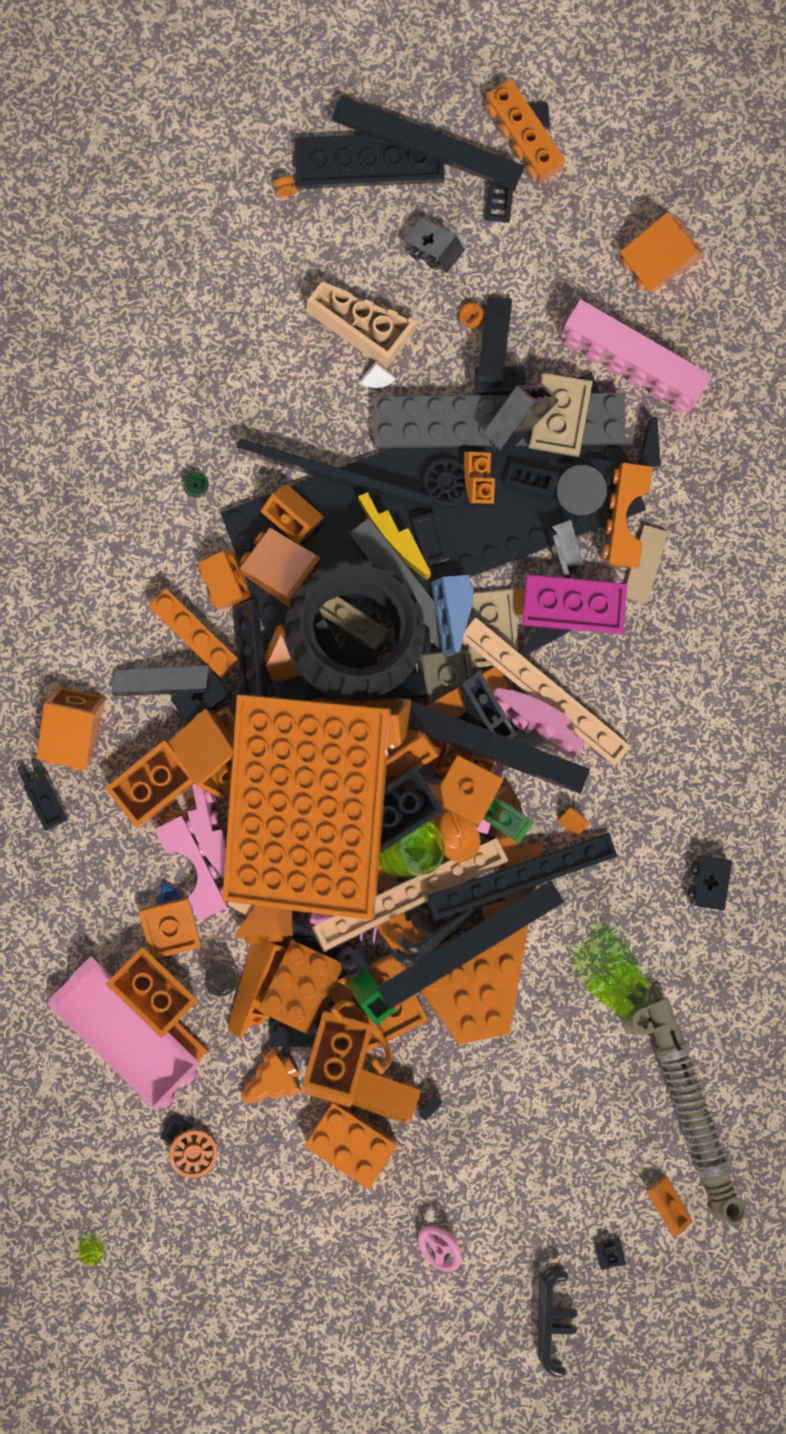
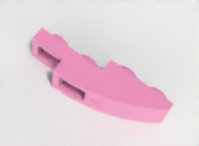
(533, 713)
(205, 827)

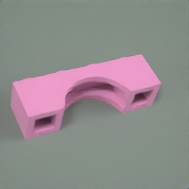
(179, 838)

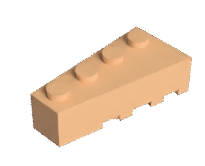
(361, 323)

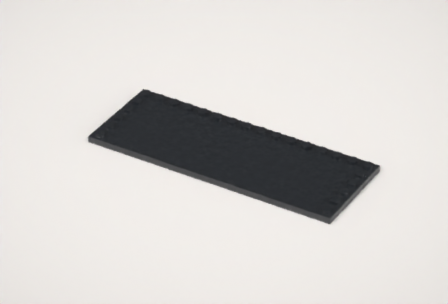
(474, 533)

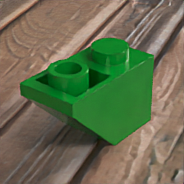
(367, 995)

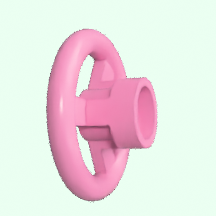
(441, 1245)

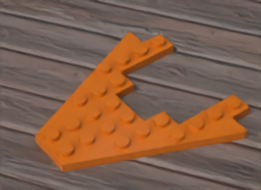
(480, 995)

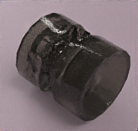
(222, 978)

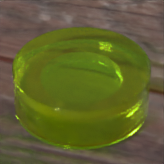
(91, 1251)

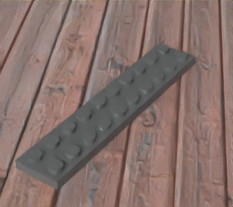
(464, 418)

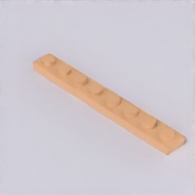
(541, 687)
(411, 894)

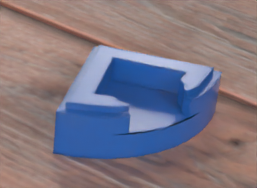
(168, 894)

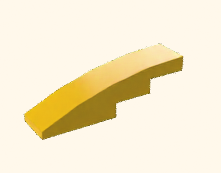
(401, 542)

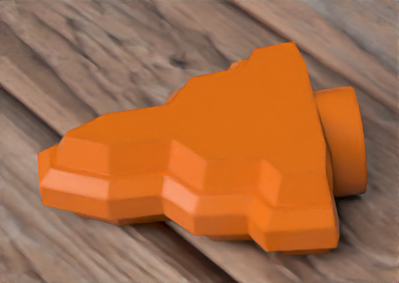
(273, 1079)

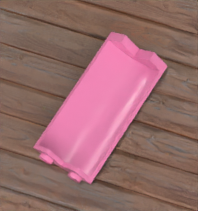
(124, 1041)

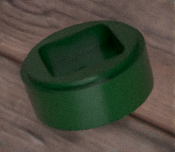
(195, 484)

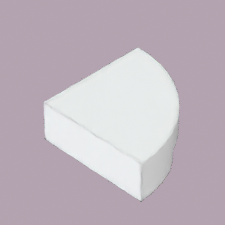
(377, 376)

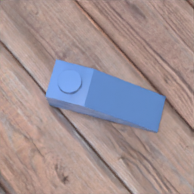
(453, 605)

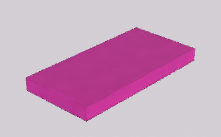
(574, 604)

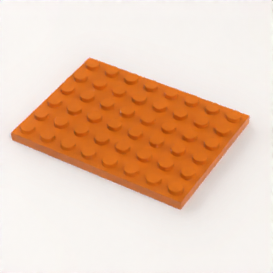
(306, 806)

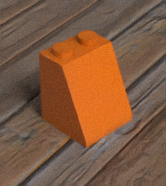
(661, 253)
(278, 565)
(70, 728)
(206, 752)

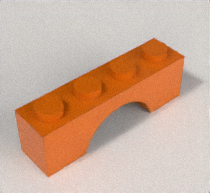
(622, 547)
(194, 633)

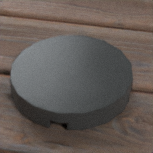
(582, 490)

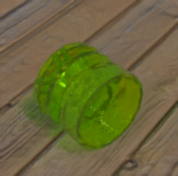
(415, 854)
(617, 985)

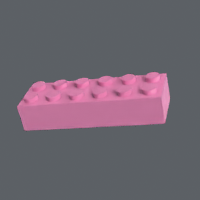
(634, 357)

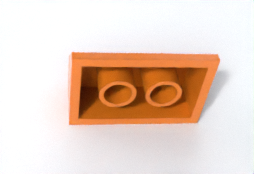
(151, 992)

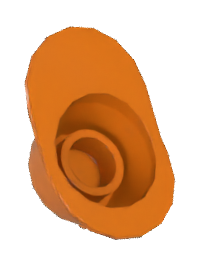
(459, 836)

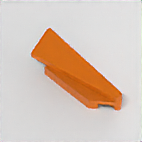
(256, 979)

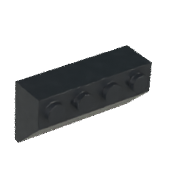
(409, 805)

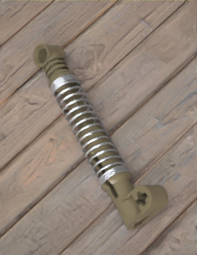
(674, 1053)

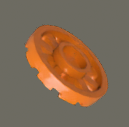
(192, 1153)

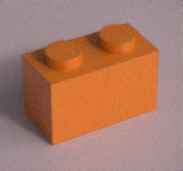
(292, 514)
(224, 580)

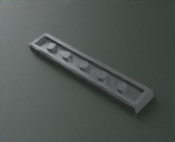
(383, 555)

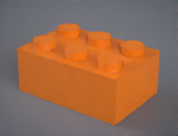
(150, 784)
(301, 987)
(336, 1059)
(351, 1144)

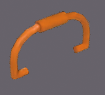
(376, 1031)

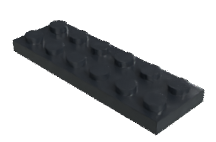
(360, 162)

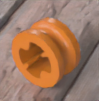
(285, 187)

